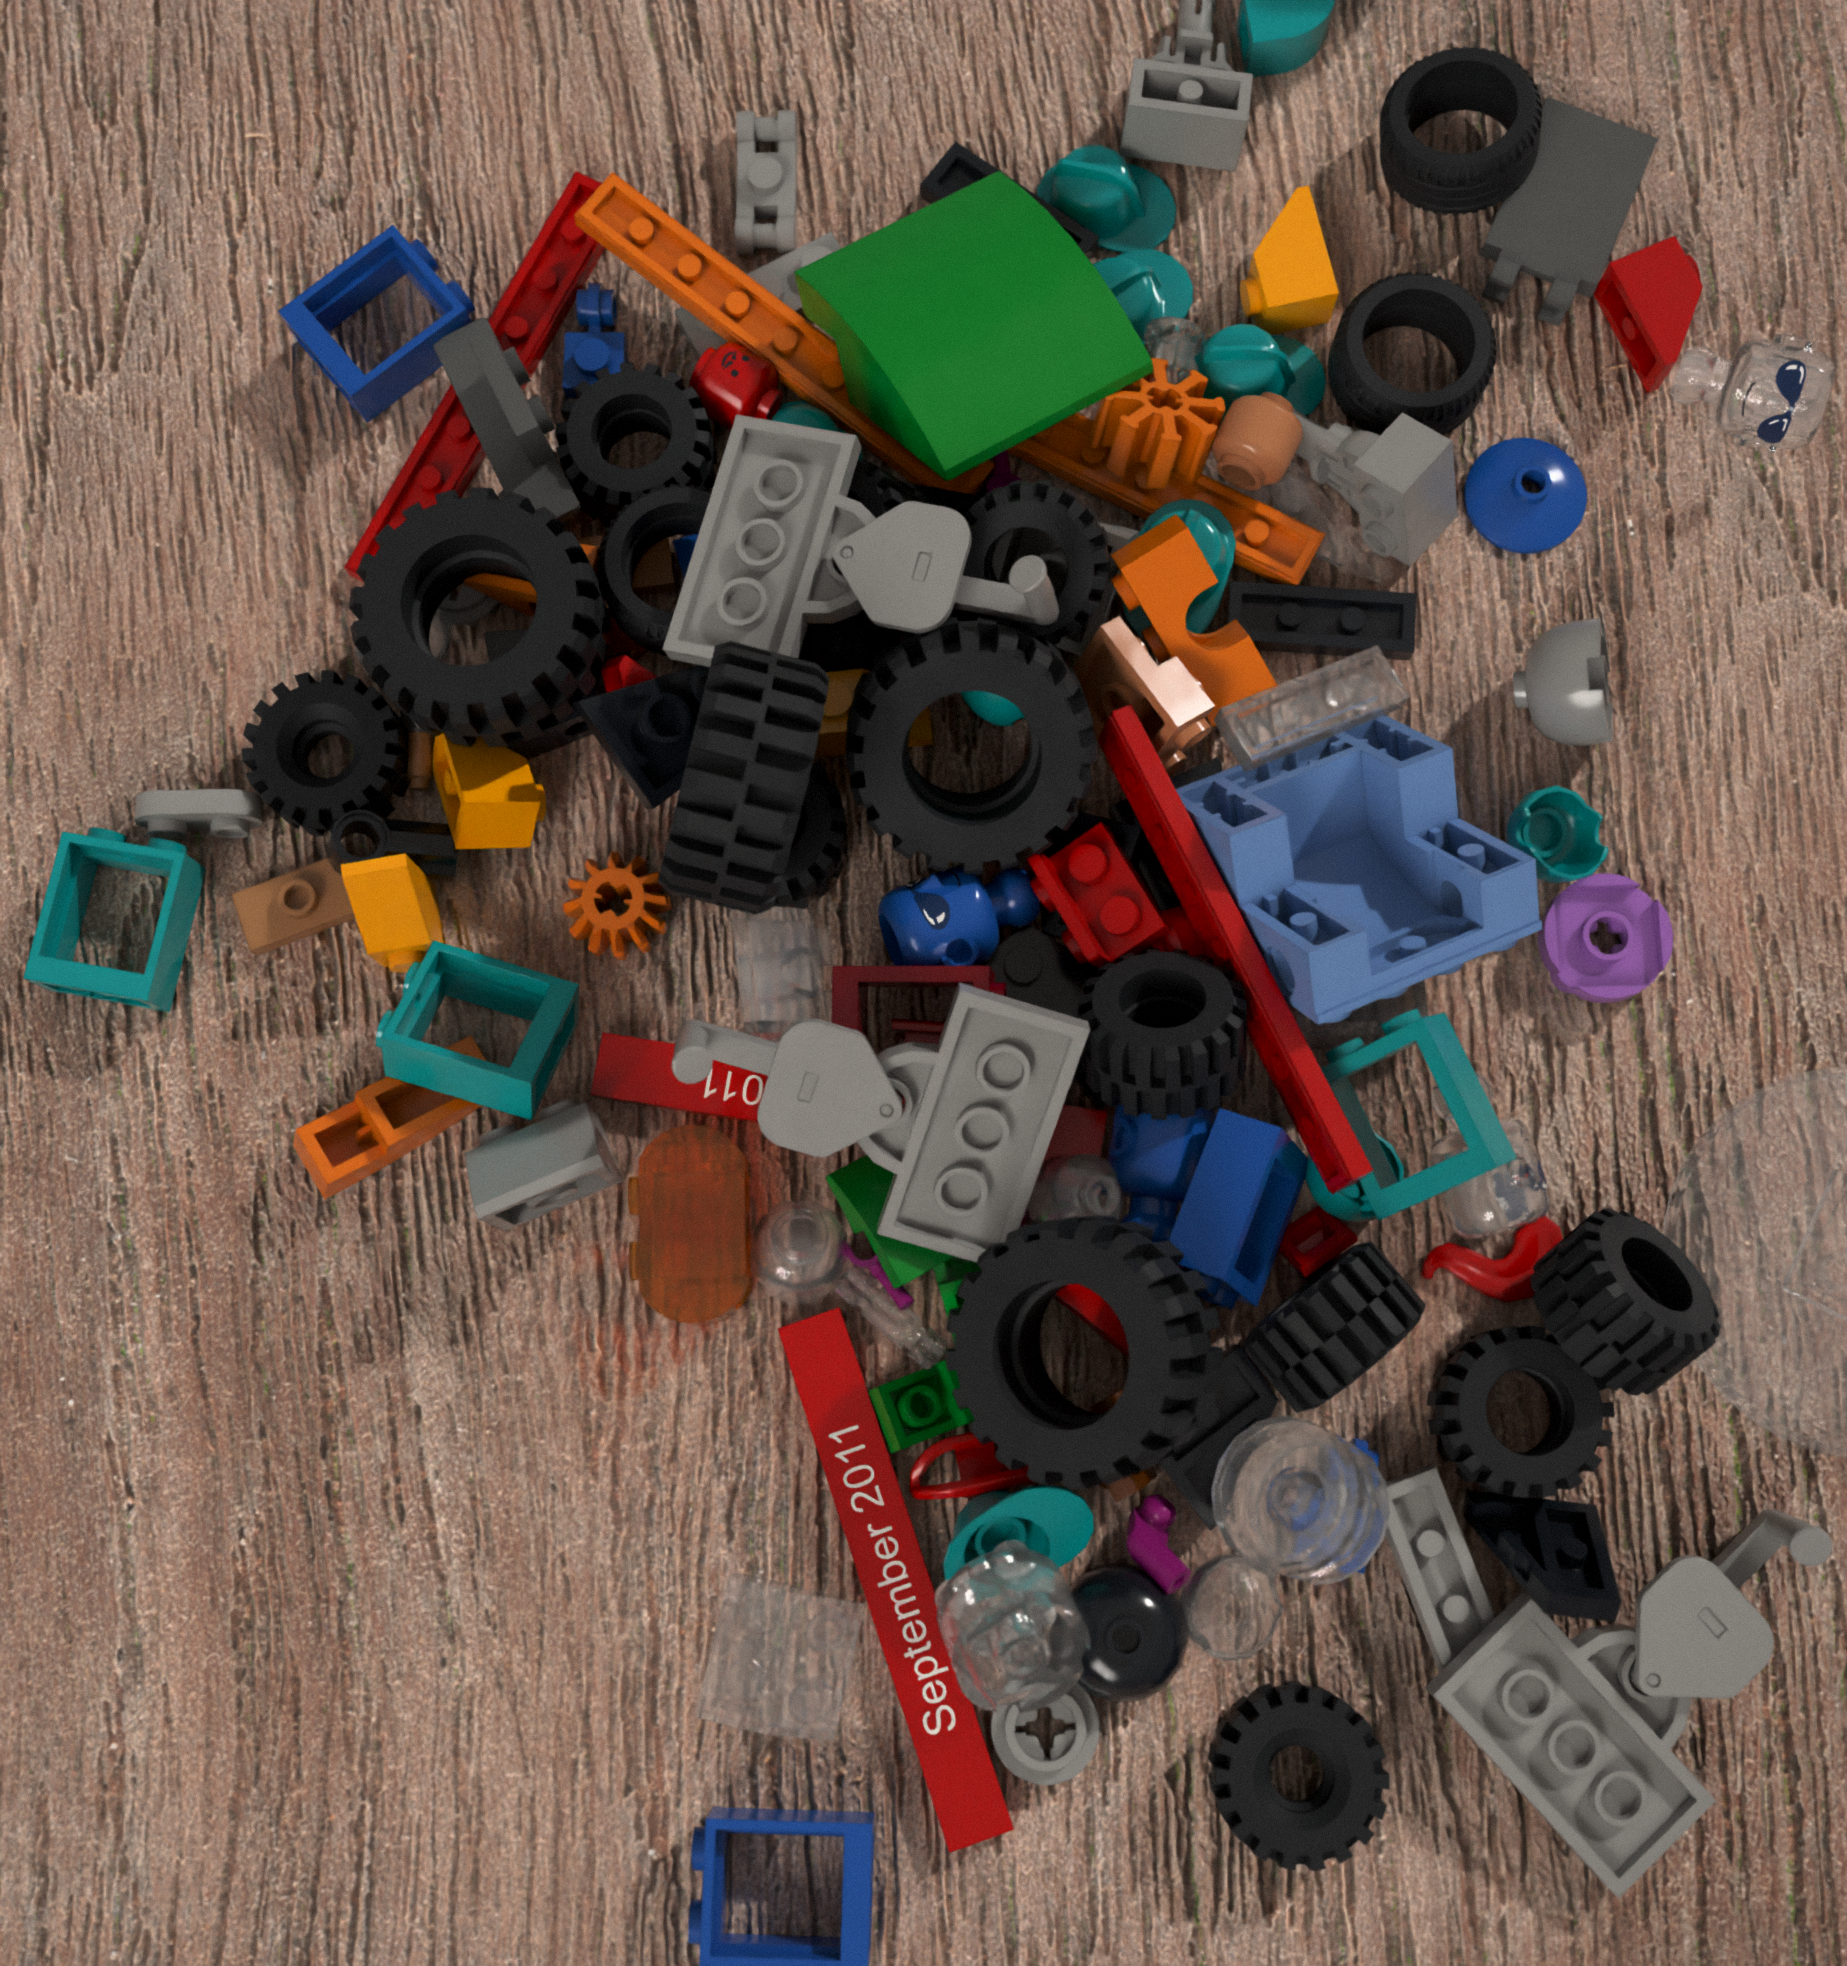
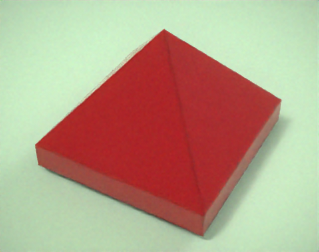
(1315, 1241)

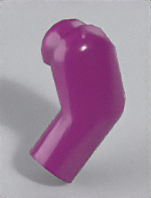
(1148, 1543)

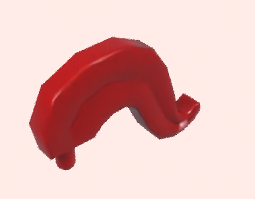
(1498, 1279)

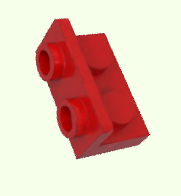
(1098, 898)

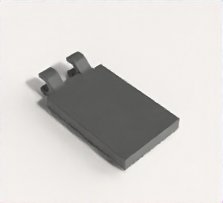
(1567, 208)

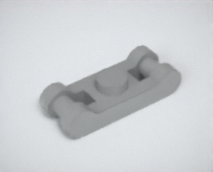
(766, 182)

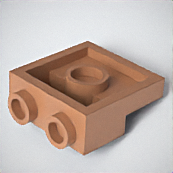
(1166, 697)

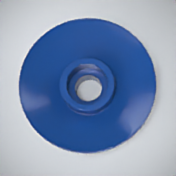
(1510, 514)

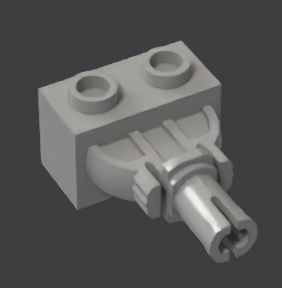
(1185, 103)
(1393, 480)

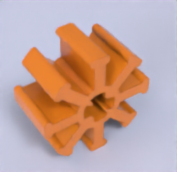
(1159, 426)

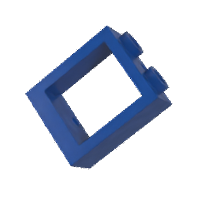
(353, 286)
(1238, 1207)
(708, 1914)

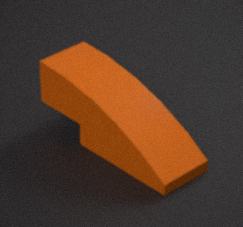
(378, 1128)

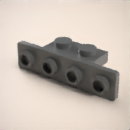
(504, 419)

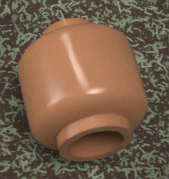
(1257, 440)

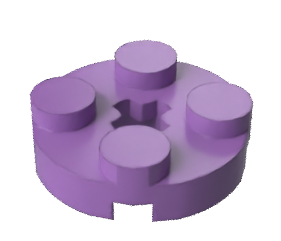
(1578, 965)

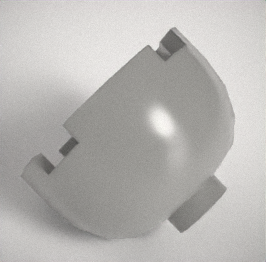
(1568, 684)

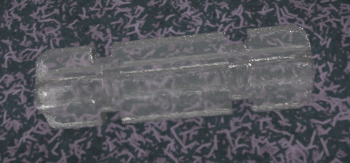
(899, 1326)

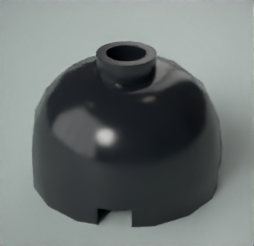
(1133, 1633)

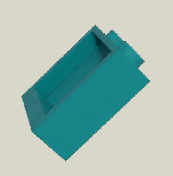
(65, 906)
(490, 983)
(1461, 1090)

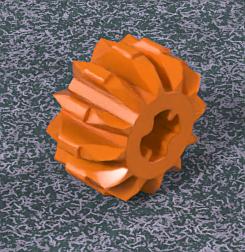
(598, 920)

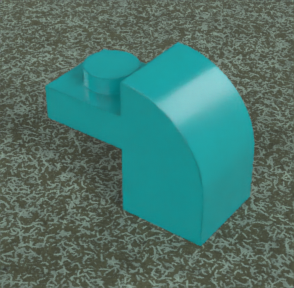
(1281, 33)

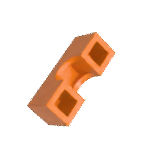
(1163, 576)

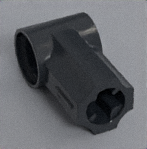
(425, 843)

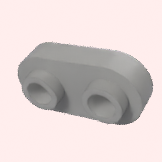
(220, 811)

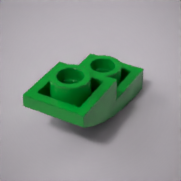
(861, 1195)
(918, 1406)

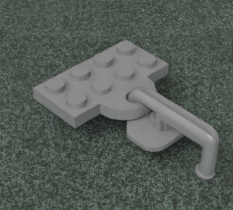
(786, 527)
(970, 1116)
(1577, 1731)

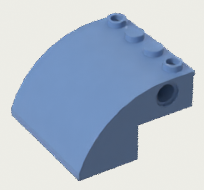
(1361, 867)

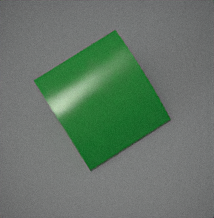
(971, 325)

